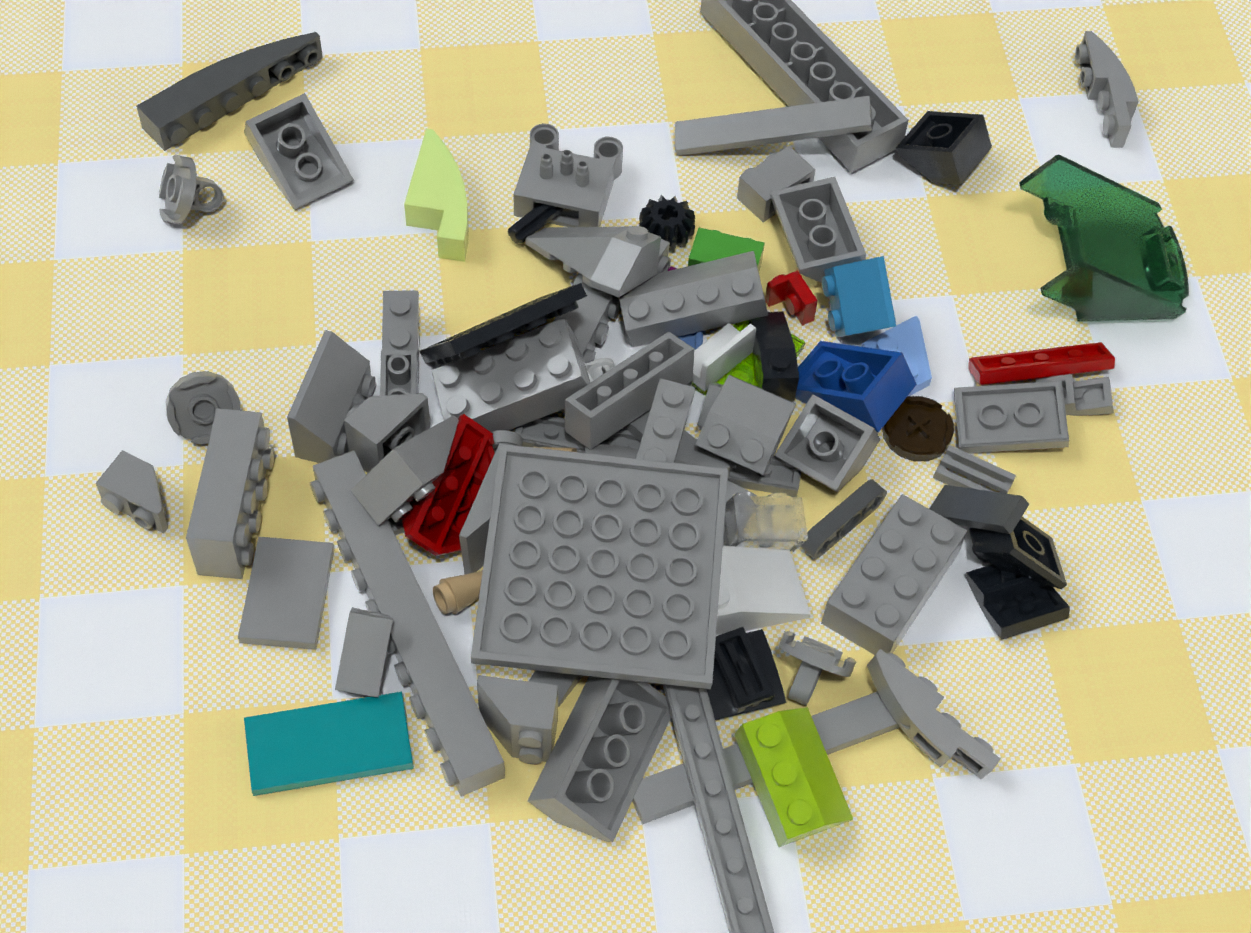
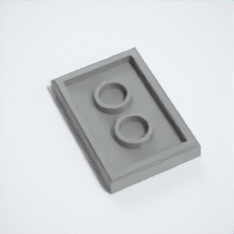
(1011, 417)
(286, 593)

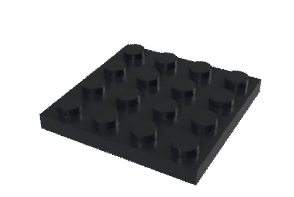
(504, 326)

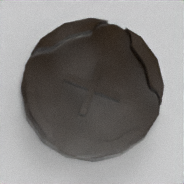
(919, 429)

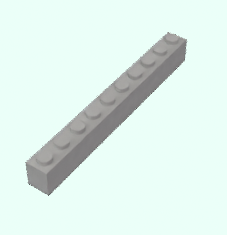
(415, 636)

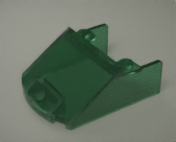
(1112, 245)

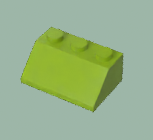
(792, 775)

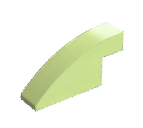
(439, 198)

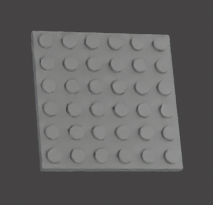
(602, 567)

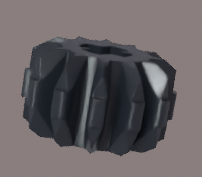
(669, 220)

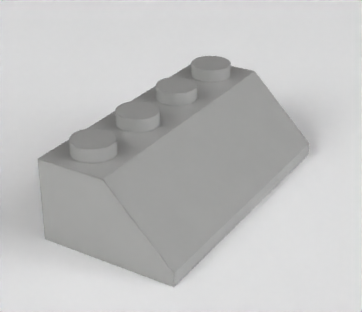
(694, 299)
(599, 753)

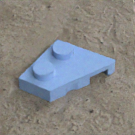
(909, 340)

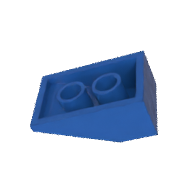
(856, 380)

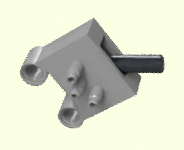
(563, 185)

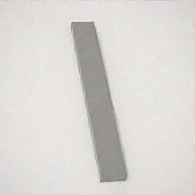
(551, 432)
(837, 728)
(718, 810)

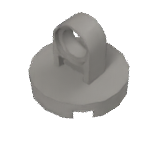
(181, 190)
(194, 402)
(815, 658)

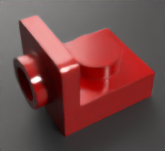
(796, 295)

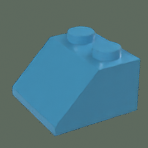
(858, 297)

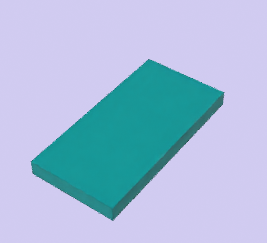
(327, 743)

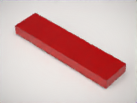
(1041, 363)

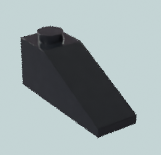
(775, 356)

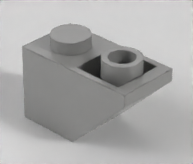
(133, 489)

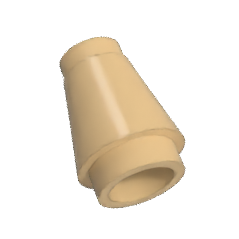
(457, 592)

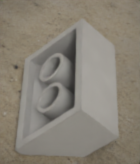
(818, 226)
(330, 389)

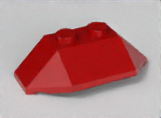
(441, 515)

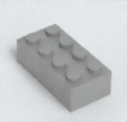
(514, 378)
(230, 494)
(893, 576)

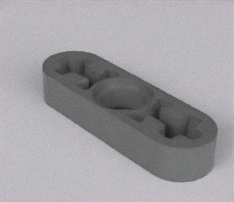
(844, 518)

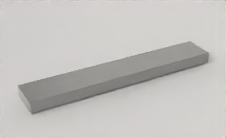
(773, 125)

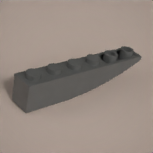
(224, 88)

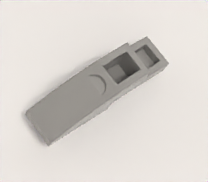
(1109, 84)
(400, 343)
(913, 707)

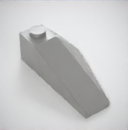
(605, 256)

